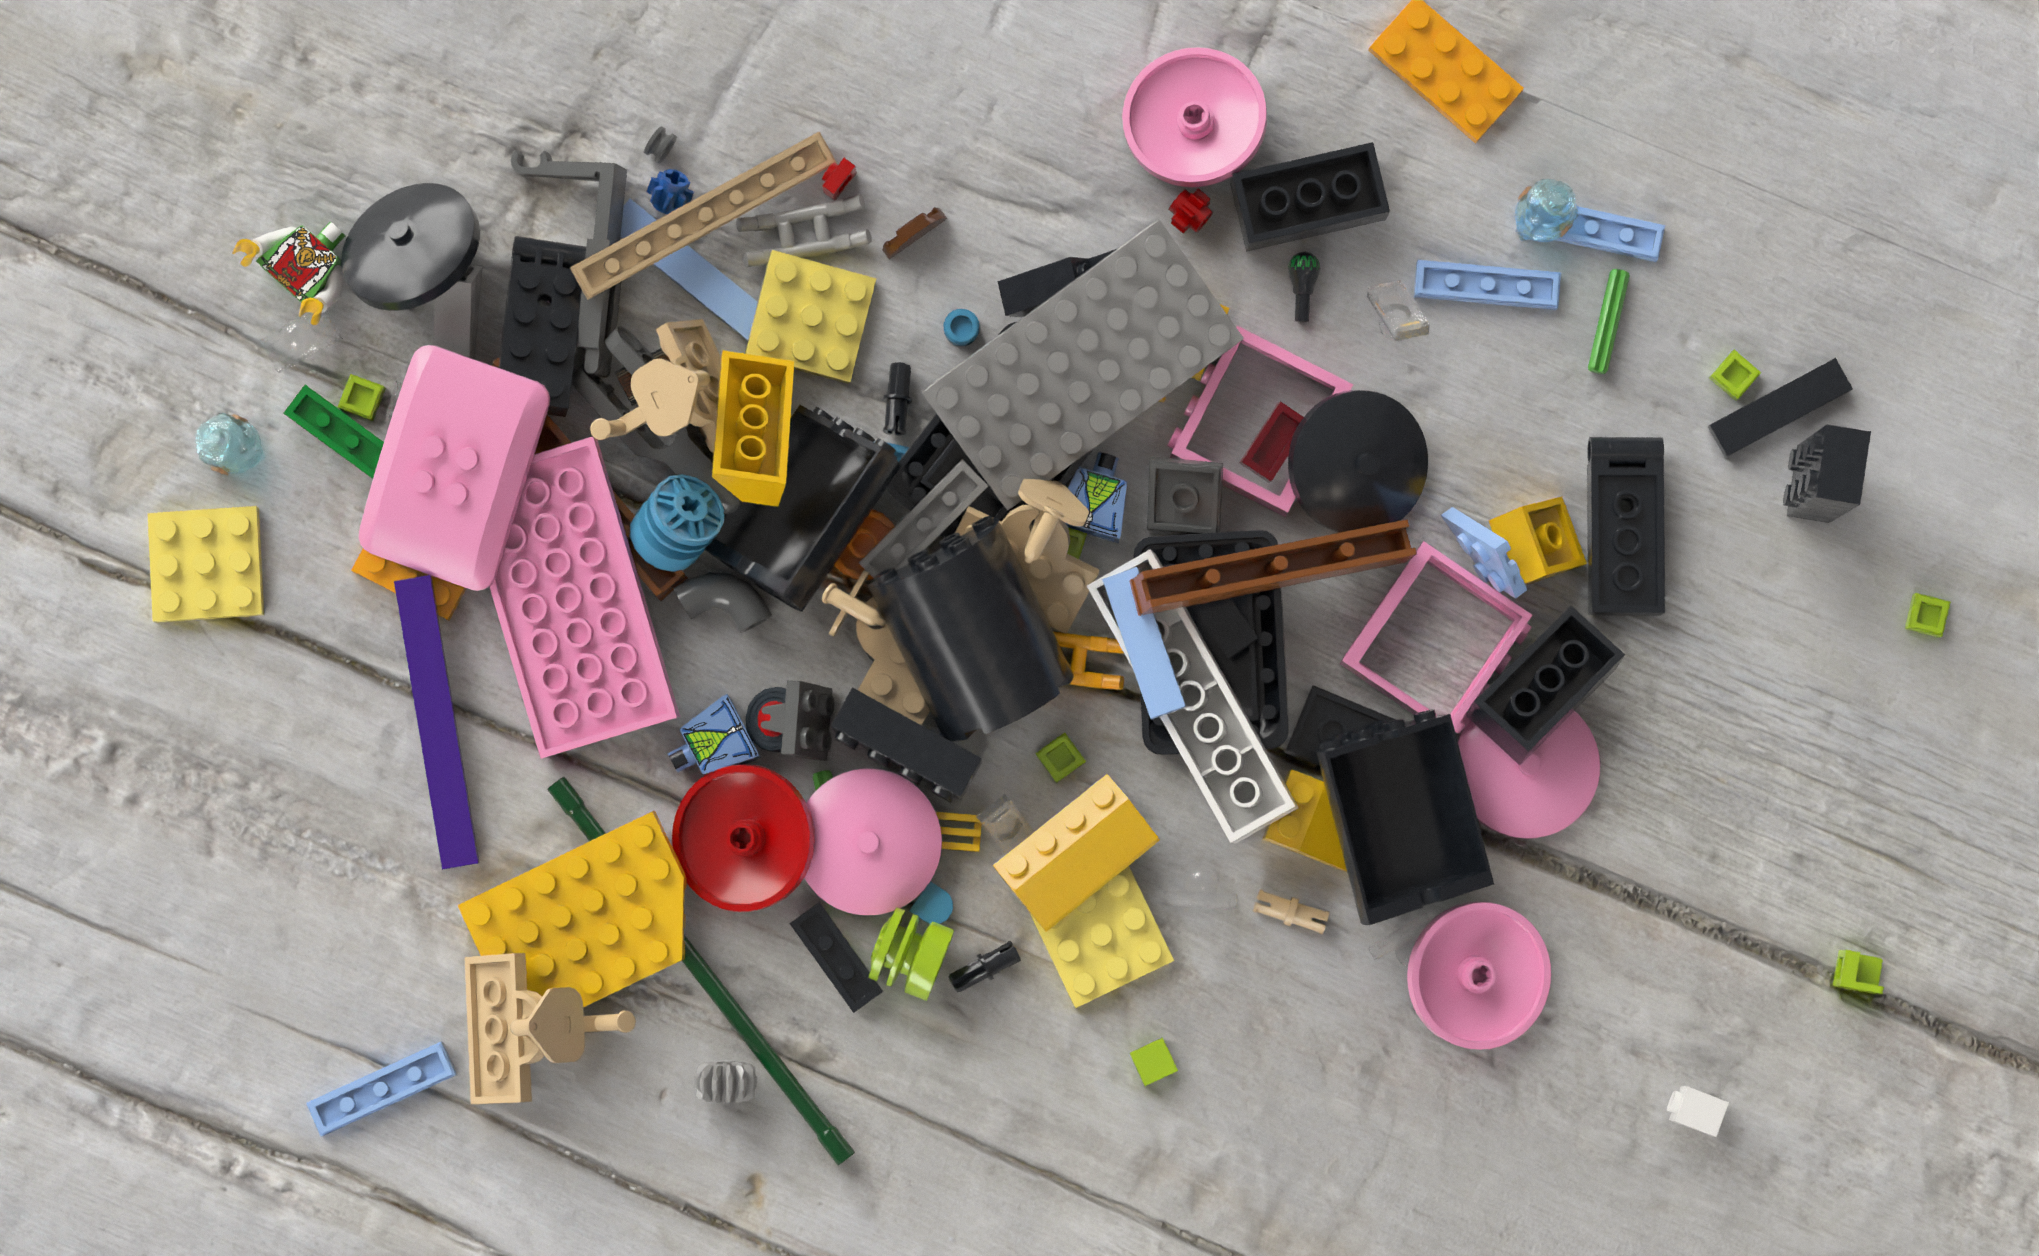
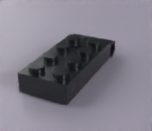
(540, 339)
(1623, 546)

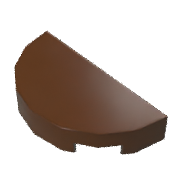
(913, 231)

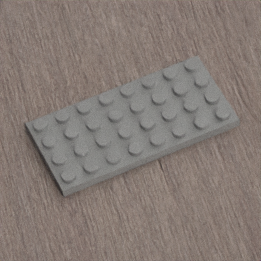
(1083, 364)

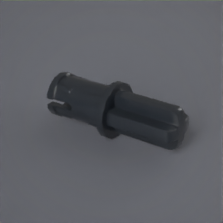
(897, 399)
(984, 967)

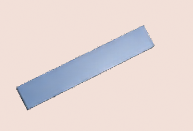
(698, 277)

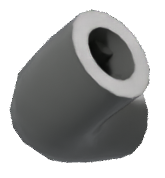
(725, 593)

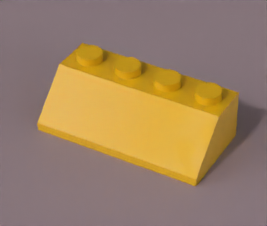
(753, 426)
(1076, 852)

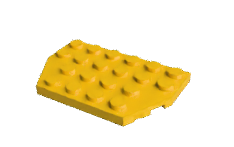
(590, 914)

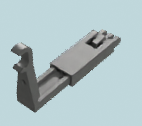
(600, 313)

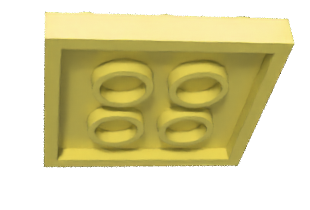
(811, 316)
(205, 564)
(1106, 941)

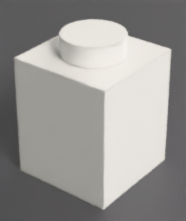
(1697, 1110)

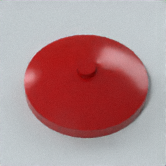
(743, 838)

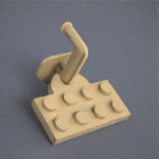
(674, 391)
(1042, 550)
(889, 676)
(520, 1027)

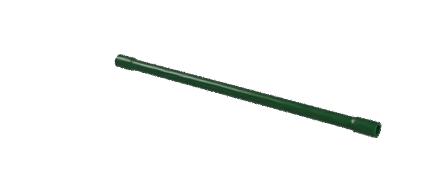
(827, 1134)

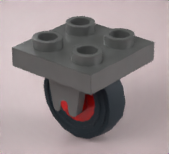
(792, 720)

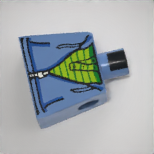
(1102, 496)
(715, 740)

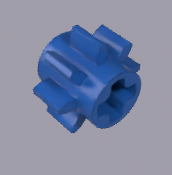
(669, 191)

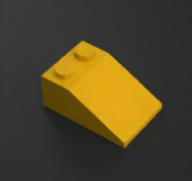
(1310, 827)

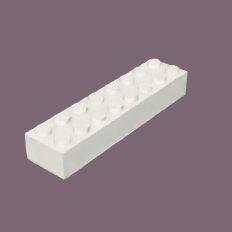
(1212, 727)

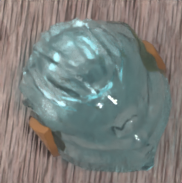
(1545, 211)
(229, 444)

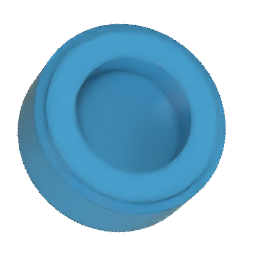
(961, 327)

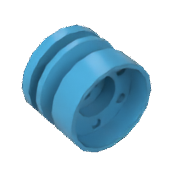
(676, 523)

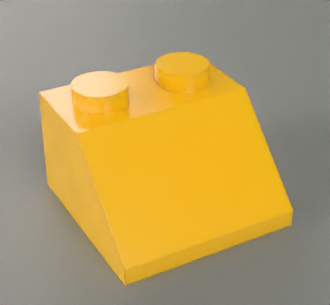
(1540, 539)

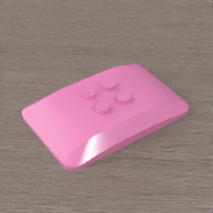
(453, 467)

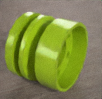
(910, 953)

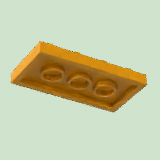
(1446, 69)

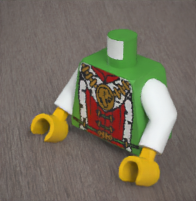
(300, 264)

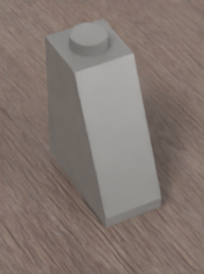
(458, 313)

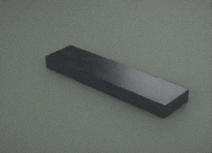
(1780, 407)

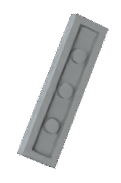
(926, 520)

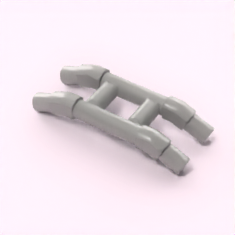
(819, 215)

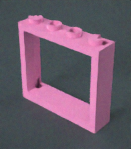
(1198, 406)
(1496, 661)

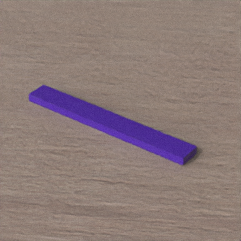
(436, 722)

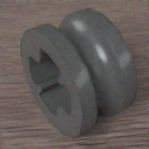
(660, 144)

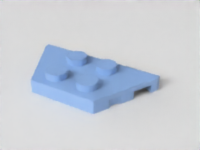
(1487, 552)

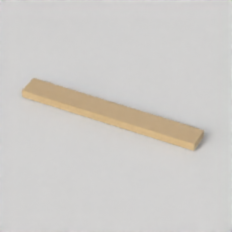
(702, 215)

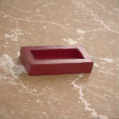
(1272, 443)

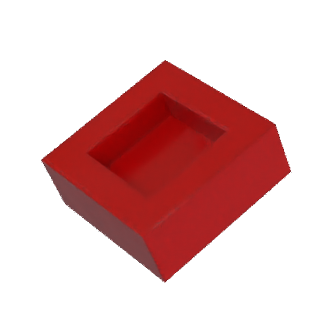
(837, 178)

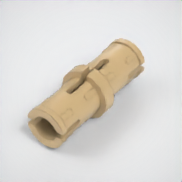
(1291, 911)

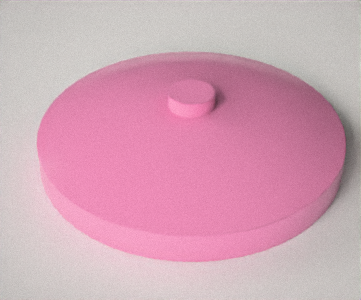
(1194, 117)
(1543, 791)
(872, 842)
(1479, 975)

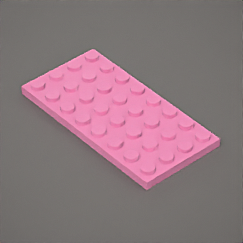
(578, 608)

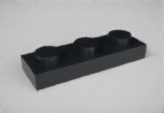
(836, 957)

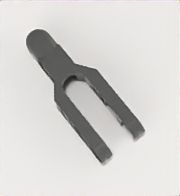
(689, 450)

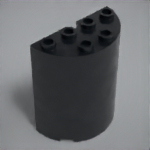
(827, 496)
(972, 632)
(1403, 815)

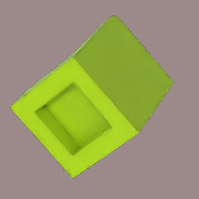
(1858, 972)

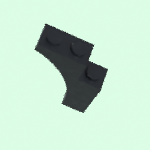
(1032, 288)

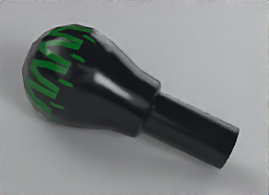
(1303, 272)

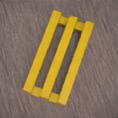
(975, 833)

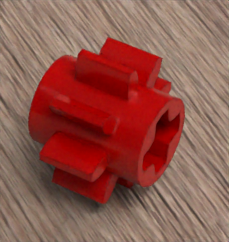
(1190, 210)

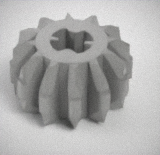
(725, 1081)

